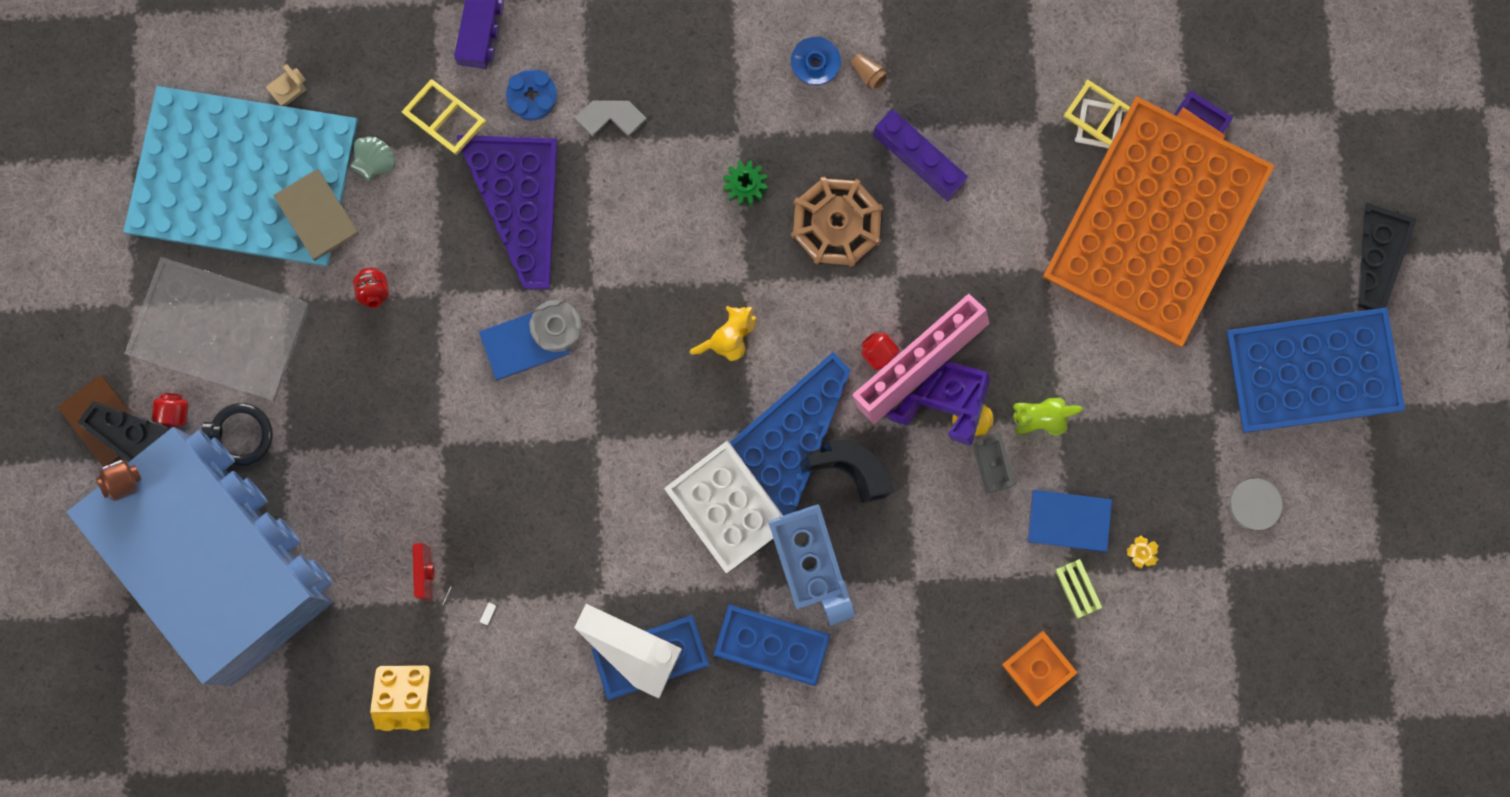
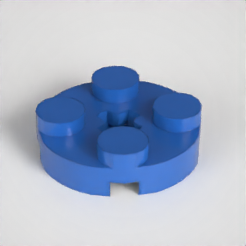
(519, 86)

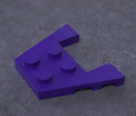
(951, 390)

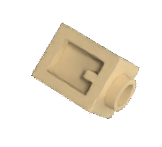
(287, 86)

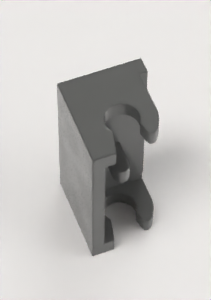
(993, 464)

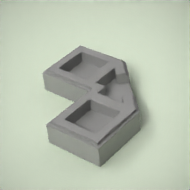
(600, 113)

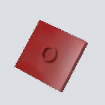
(422, 571)

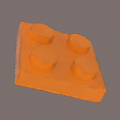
(1039, 668)

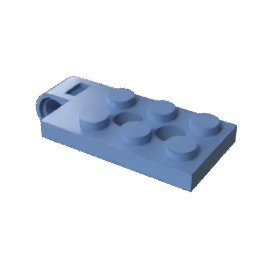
(824, 579)

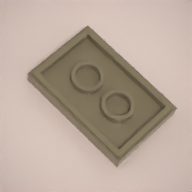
(316, 214)

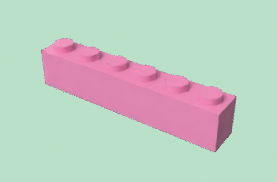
(921, 359)

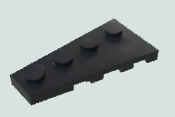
(1383, 250)

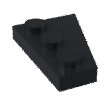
(121, 430)

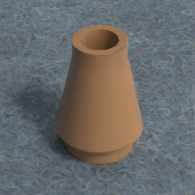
(870, 72)

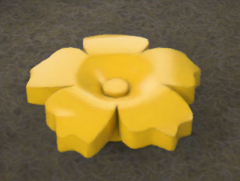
(1142, 552)

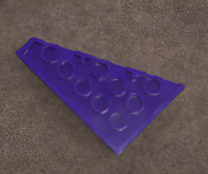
(519, 191)

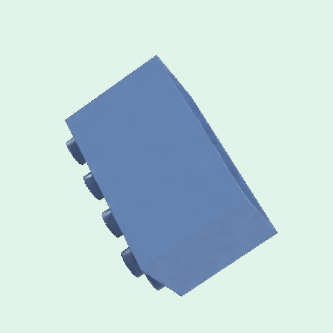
(205, 557)

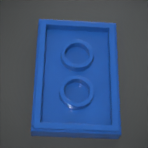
(514, 349)
(1069, 520)

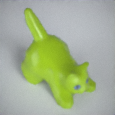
(1049, 415)

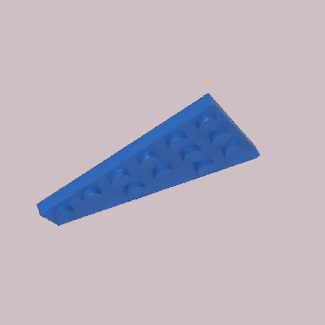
(790, 430)

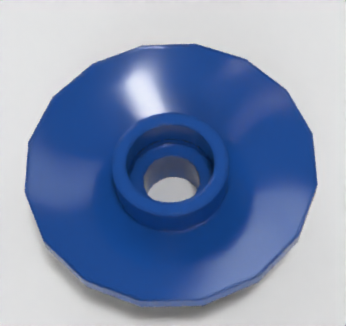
(815, 49)

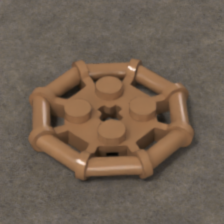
(834, 235)

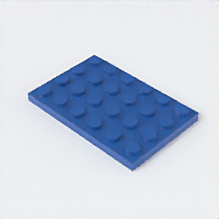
(1315, 370)

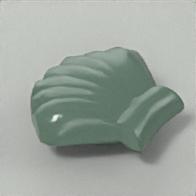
(372, 157)

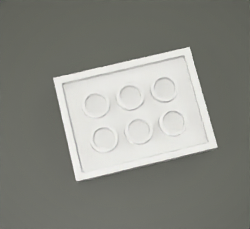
(725, 506)

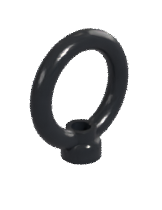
(215, 429)

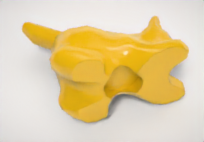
(729, 338)

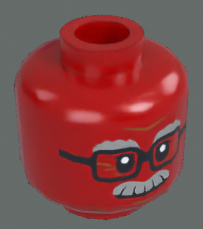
(371, 287)

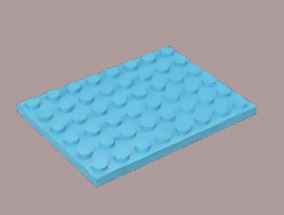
(218, 163)

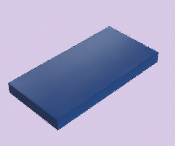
(680, 633)
(772, 645)

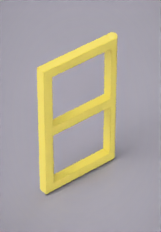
(455, 103)
(1096, 133)

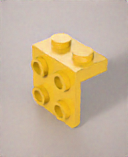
(401, 698)

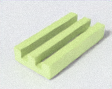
(1069, 568)

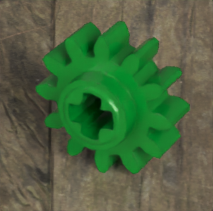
(737, 177)

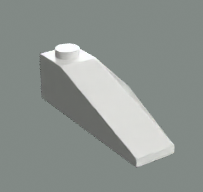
(633, 652)

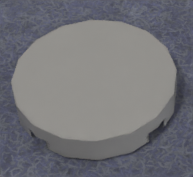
(555, 326)
(1255, 504)

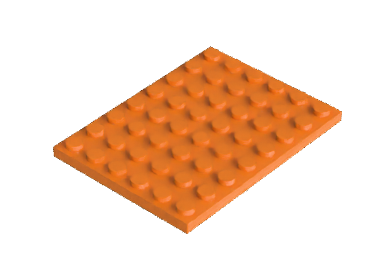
(1158, 222)

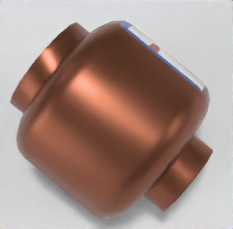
(118, 480)

